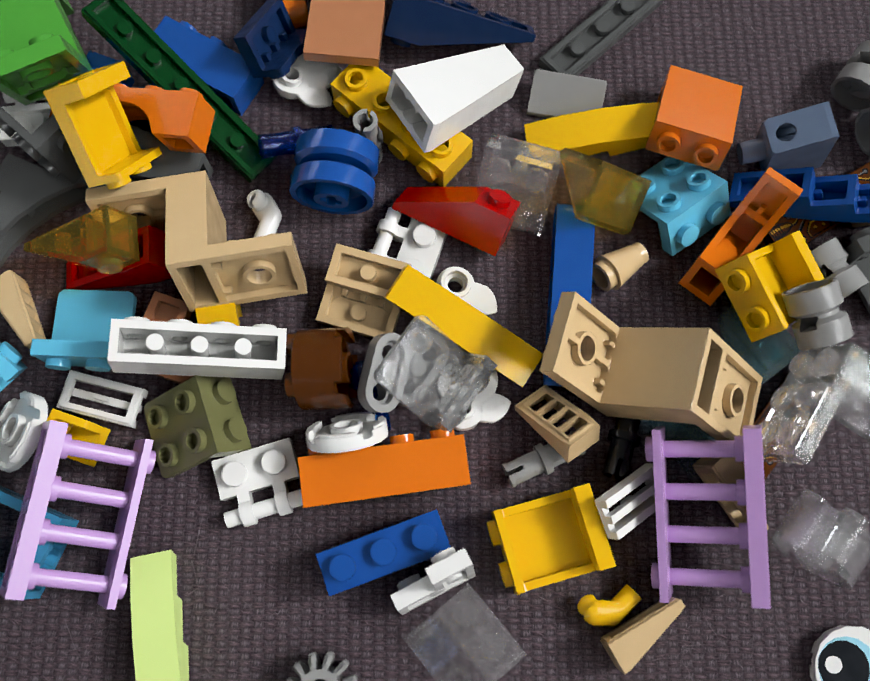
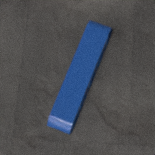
(569, 264)

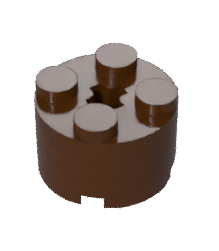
(320, 368)

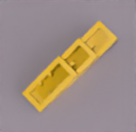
(596, 130)
(464, 324)

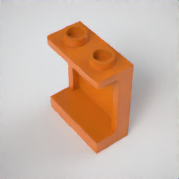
(695, 118)

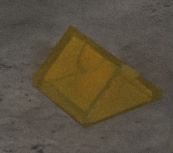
(603, 191)

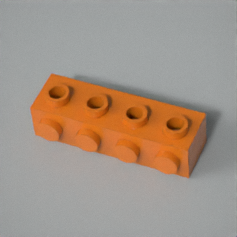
(384, 469)

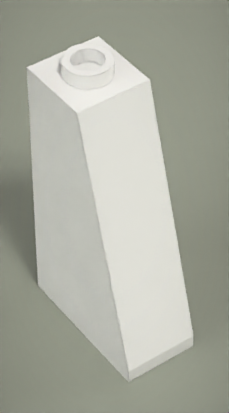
(452, 92)

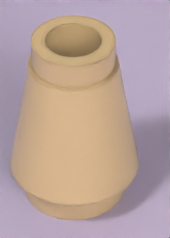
(616, 267)

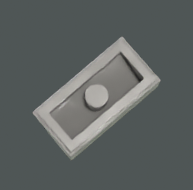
(564, 94)

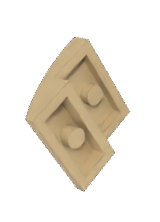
(357, 292)

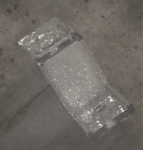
(818, 388)

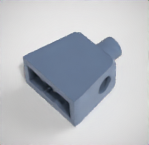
(792, 139)

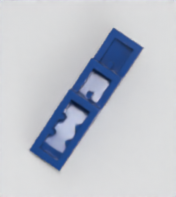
(822, 199)

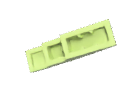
(157, 619)

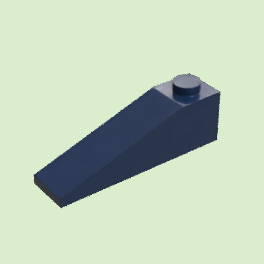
(450, 24)

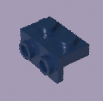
(270, 41)

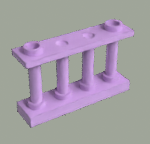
(747, 492)
(35, 530)

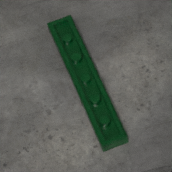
(166, 70)

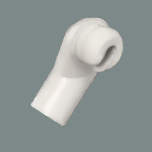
(265, 211)

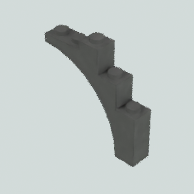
(34, 196)

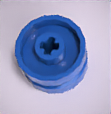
(334, 171)

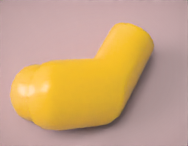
(608, 611)

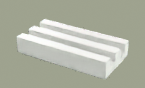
(133, 407)
(633, 508)

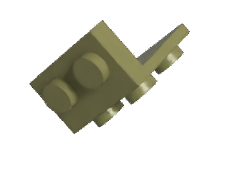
(195, 424)

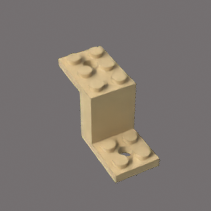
(196, 245)
(650, 370)

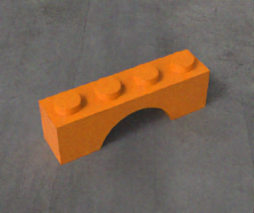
(176, 117)

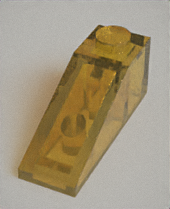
(98, 240)

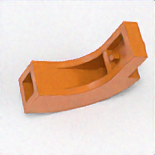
(741, 233)

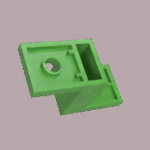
(37, 48)

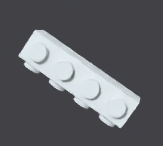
(196, 348)

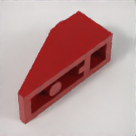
(467, 213)
(146, 271)

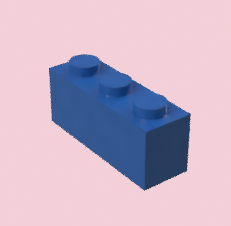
(213, 62)
(382, 552)

